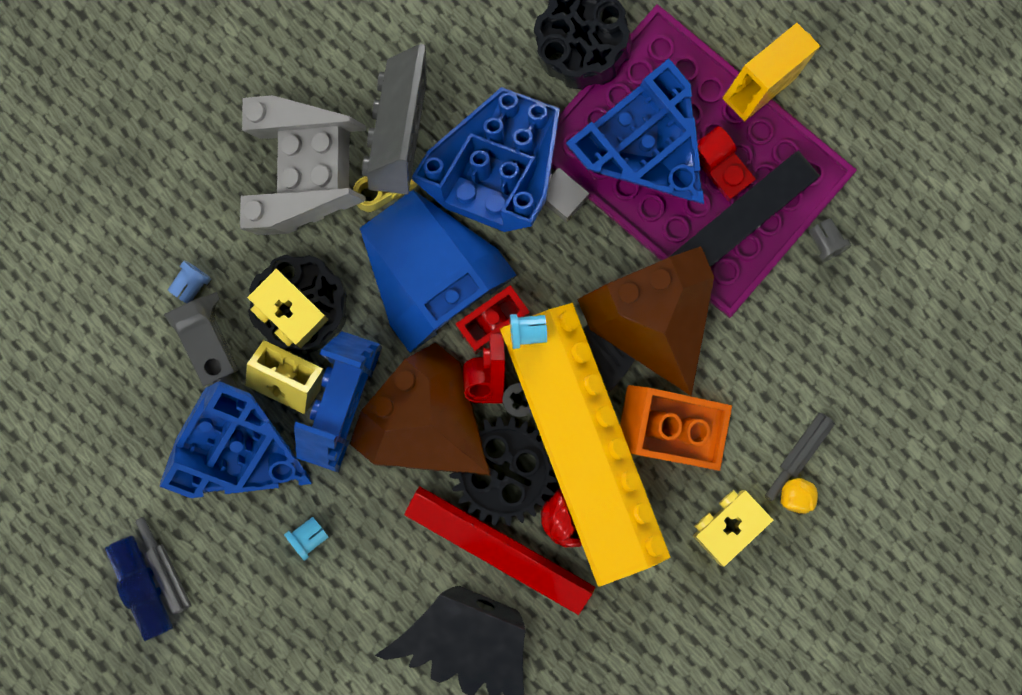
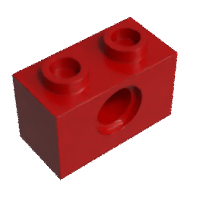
(490, 318)

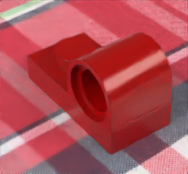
(722, 164)
(485, 375)

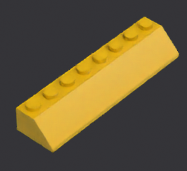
(588, 449)

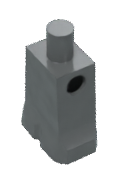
(204, 340)

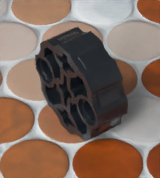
(551, 38)
(305, 272)

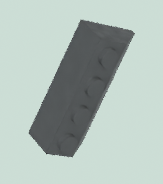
(397, 122)

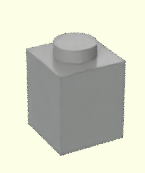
(565, 195)

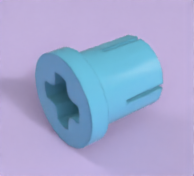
(527, 330)
(306, 537)

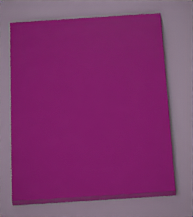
(762, 144)

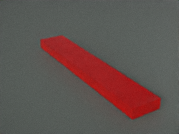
(499, 550)

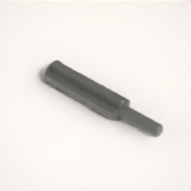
(801, 452)
(164, 570)

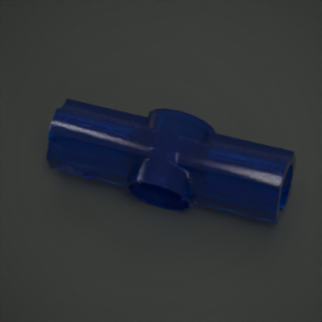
(138, 588)

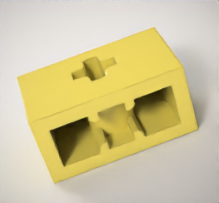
(278, 291)
(283, 377)
(751, 522)

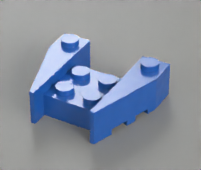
(333, 415)

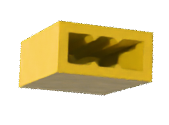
(770, 71)

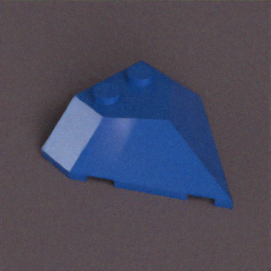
(647, 137)
(229, 448)

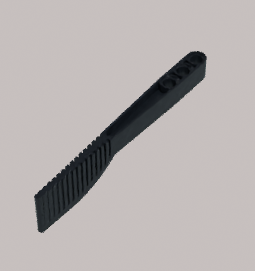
(717, 240)

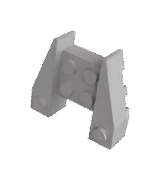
(309, 164)

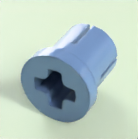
(192, 277)

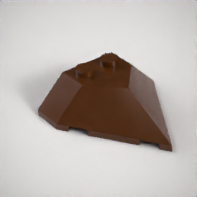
(657, 315)
(422, 418)

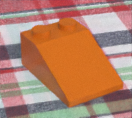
(675, 427)

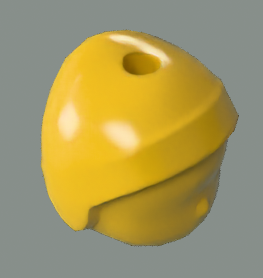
(799, 496)

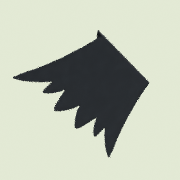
(467, 641)

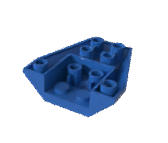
(495, 162)
(428, 267)

